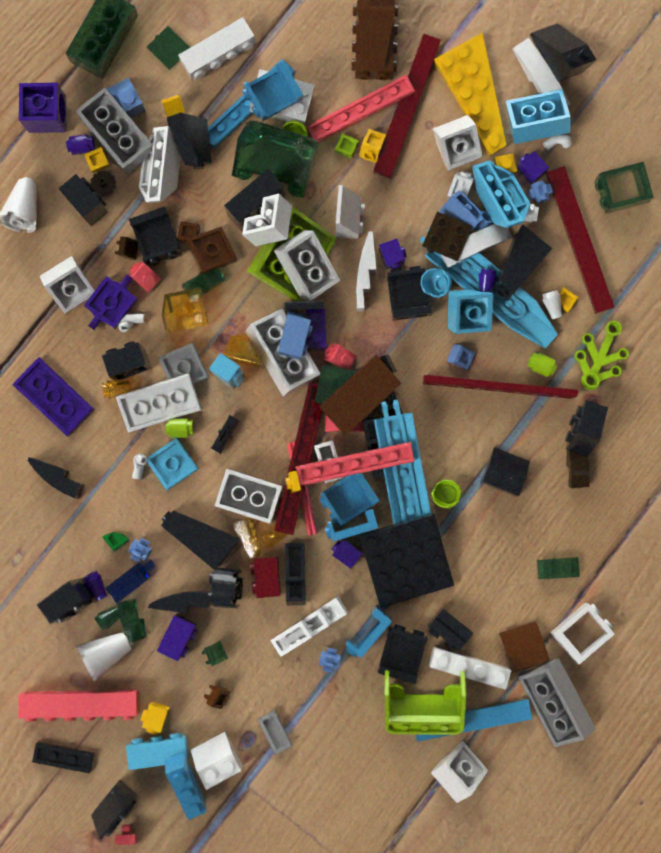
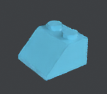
(470, 311)

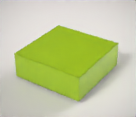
(346, 146)

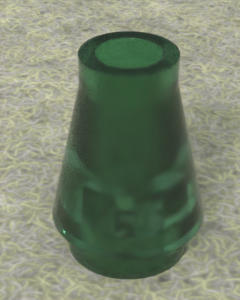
(107, 618)

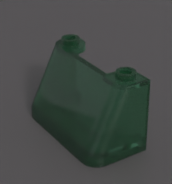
(276, 149)

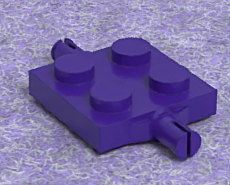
(110, 302)

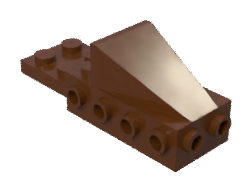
(374, 39)

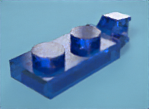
(130, 581)

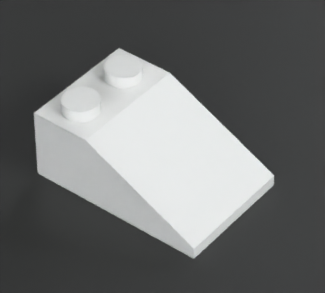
(348, 214)

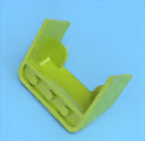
(424, 712)

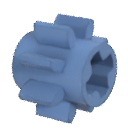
(540, 192)
(140, 550)
(329, 660)

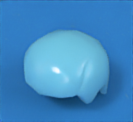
(436, 282)

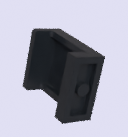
(155, 236)
(406, 294)
(402, 653)

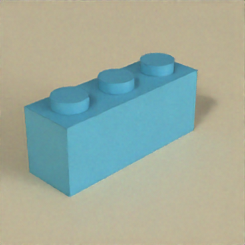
(227, 371)
(156, 750)

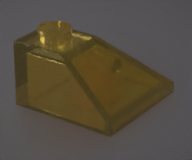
(184, 310)
(242, 351)

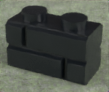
(450, 629)

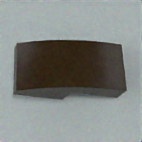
(578, 470)

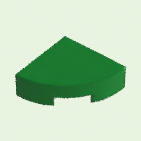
(115, 540)

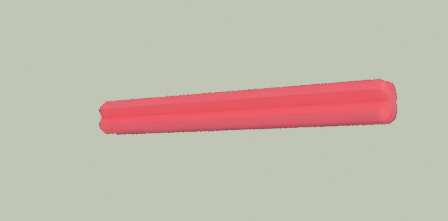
(306, 504)

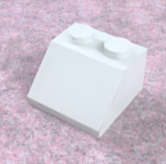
(458, 142)
(67, 284)
(216, 760)
(460, 772)

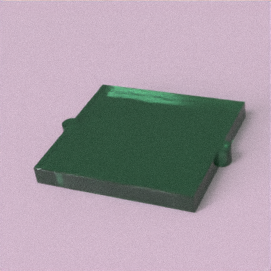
(167, 47)

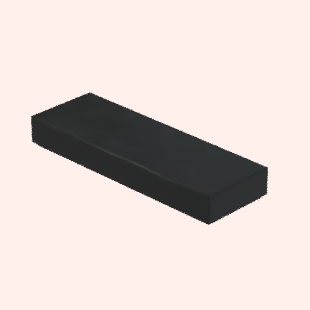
(63, 757)

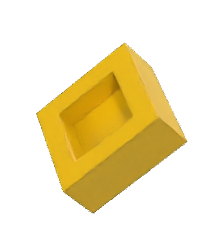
(97, 160)
(506, 162)
(292, 482)

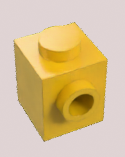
(155, 717)

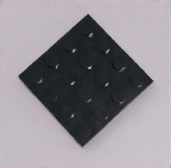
(406, 560)

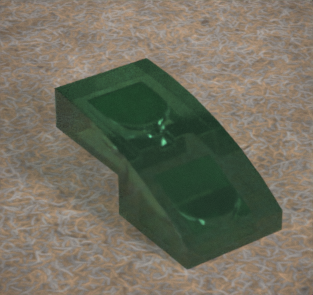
(206, 281)
(558, 568)
(133, 625)

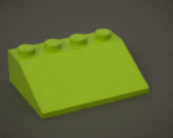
(266, 264)

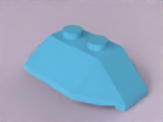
(500, 194)

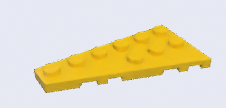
(471, 83)

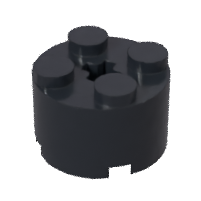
(225, 588)

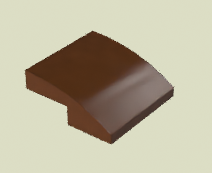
(524, 647)

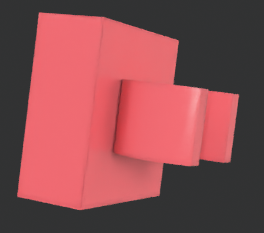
(127, 837)

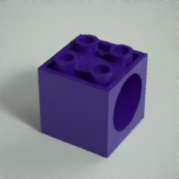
(42, 107)

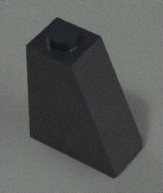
(191, 139)

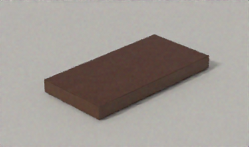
(360, 395)

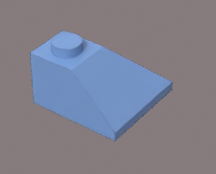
(127, 97)

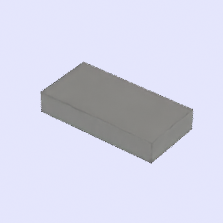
(275, 732)

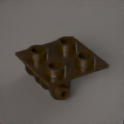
(446, 236)

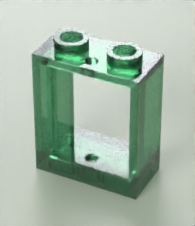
(642, 183)

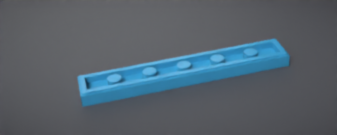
(232, 118)
(491, 717)

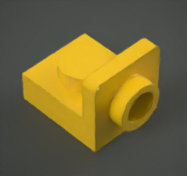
(372, 145)

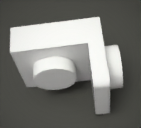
(461, 181)

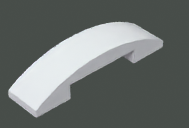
(481, 241)

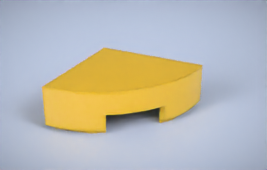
(567, 299)

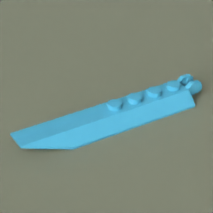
(519, 313)
(406, 481)

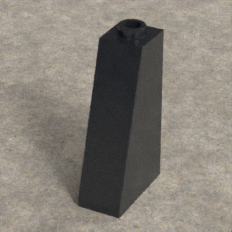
(520, 261)
(202, 539)

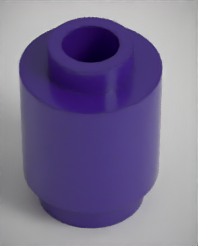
(80, 144)

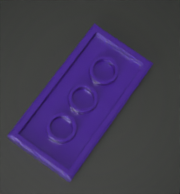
(53, 396)

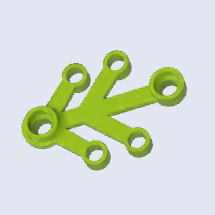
(600, 358)

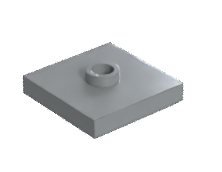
(182, 362)

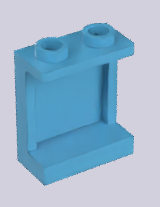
(272, 92)
(348, 498)
(370, 525)
(360, 649)

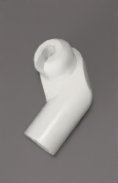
(562, 139)
(129, 320)
(139, 463)

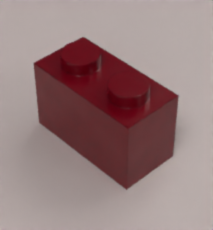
(266, 577)

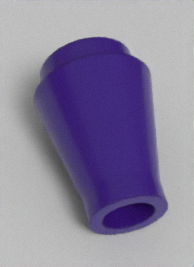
(487, 280)
(95, 585)

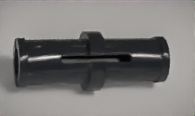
(231, 423)

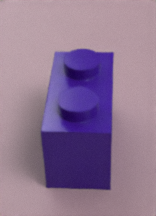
(317, 340)
(177, 637)

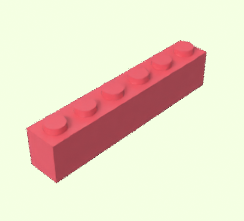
(78, 704)

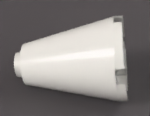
(21, 207)
(103, 653)

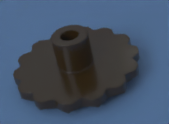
(103, 183)

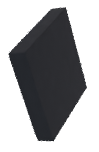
(303, 305)

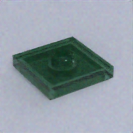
(330, 380)

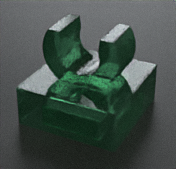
(215, 653)

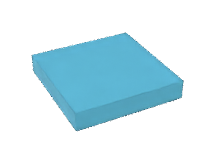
(171, 464)

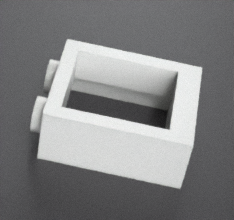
(566, 644)

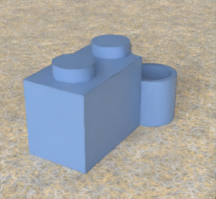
(464, 210)
(294, 336)

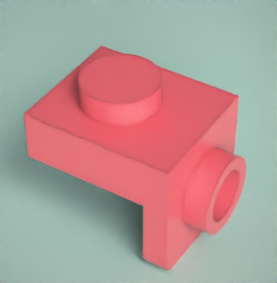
(144, 276)
(339, 356)

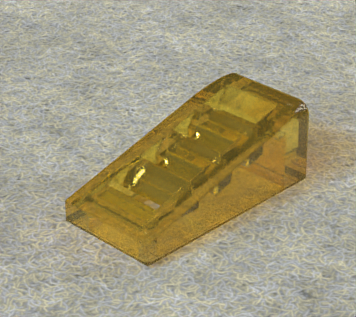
(248, 536)

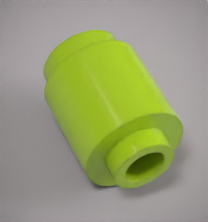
(542, 364)
(179, 428)

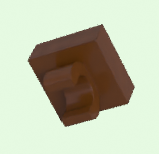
(217, 697)

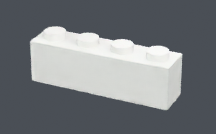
(217, 49)
(473, 668)

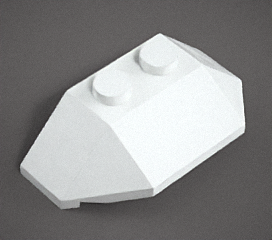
(160, 166)

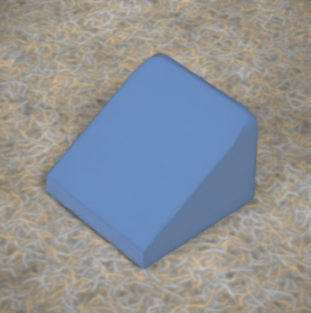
(461, 356)

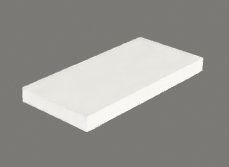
(158, 402)

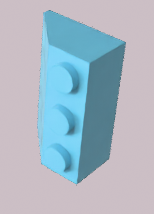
(538, 116)

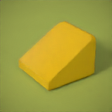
(173, 105)

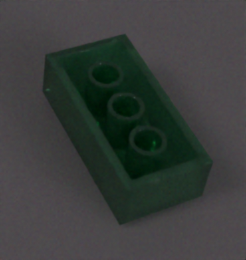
(101, 35)

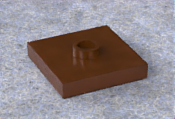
(211, 250)

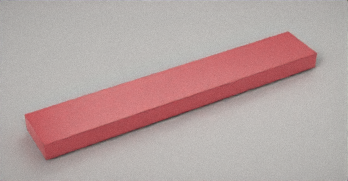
(361, 109)
(355, 463)

